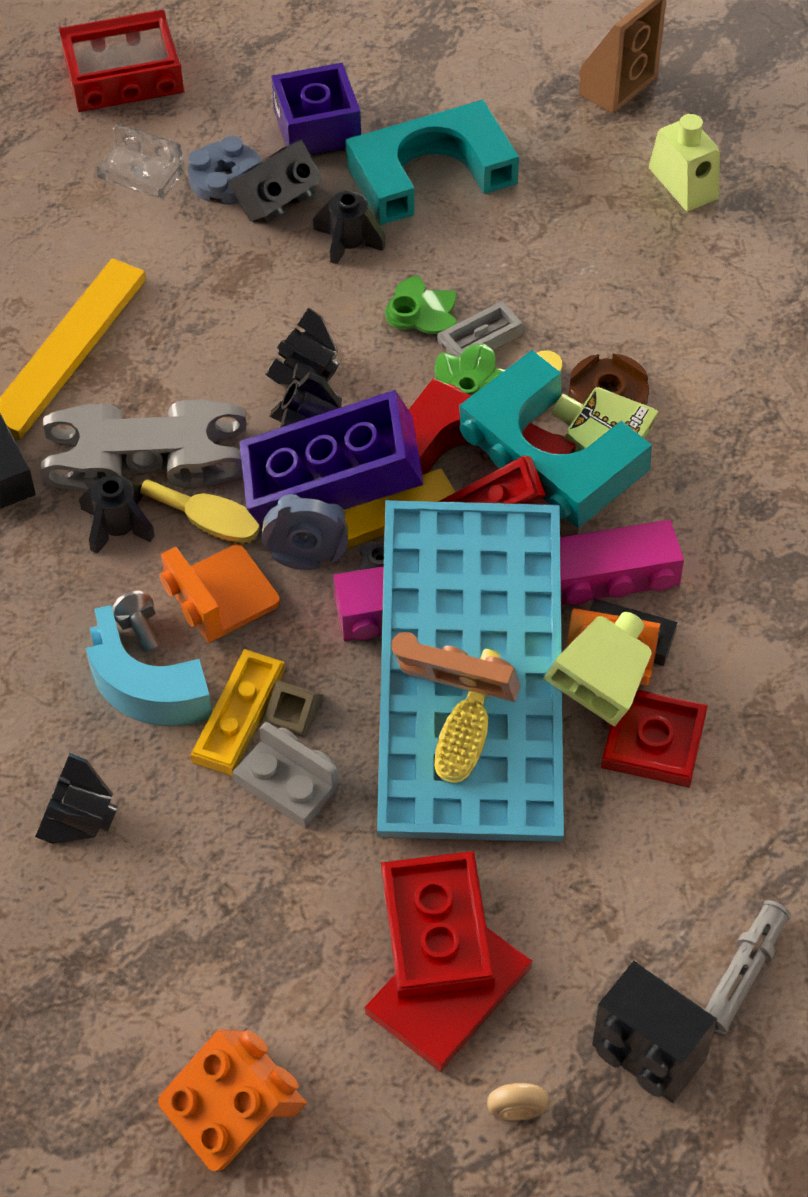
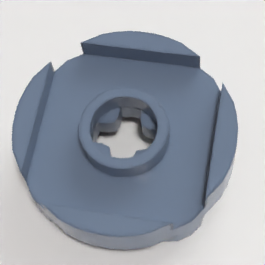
(208, 161)
(293, 515)

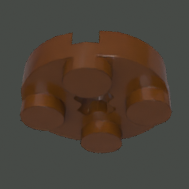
(619, 372)

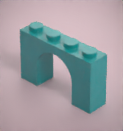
(460, 132)
(575, 481)

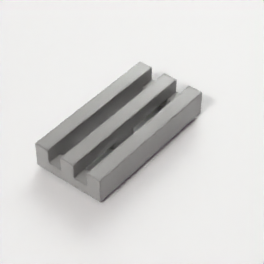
(493, 335)

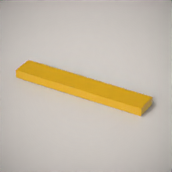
(68, 345)

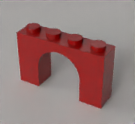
(438, 426)

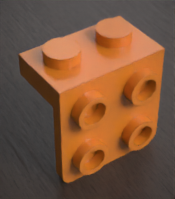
(219, 590)
(228, 1096)

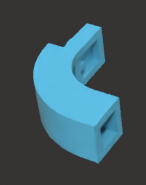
(141, 691)

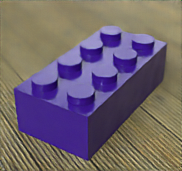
(334, 457)

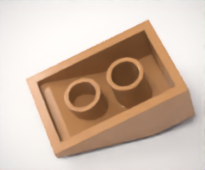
(625, 57)

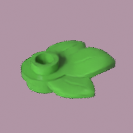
(420, 308)
(470, 370)

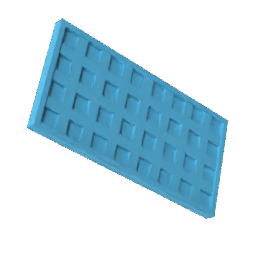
(476, 584)

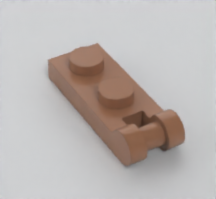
(455, 668)

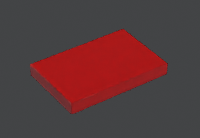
(437, 924)
(443, 1022)

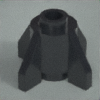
(348, 223)
(309, 347)
(305, 397)
(115, 510)
(77, 804)

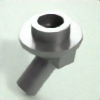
(133, 611)

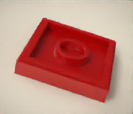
(656, 739)

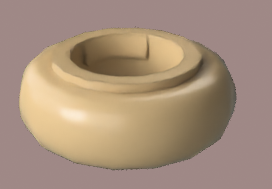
(518, 1101)

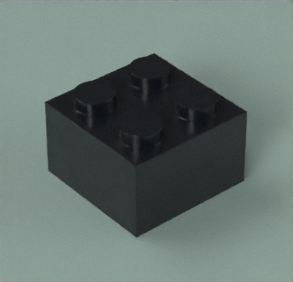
(652, 1032)

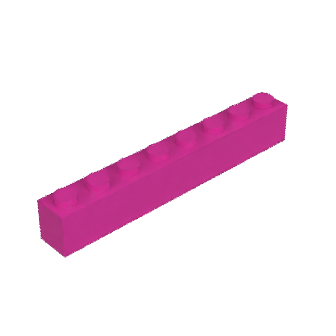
(590, 568)

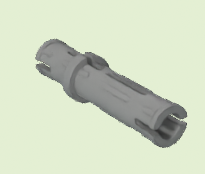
(770, 924)

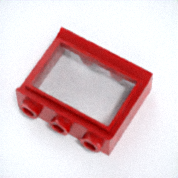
(121, 60)

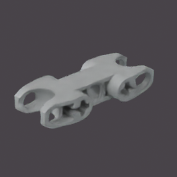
(171, 444)

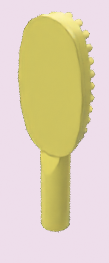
(208, 512)
(463, 736)

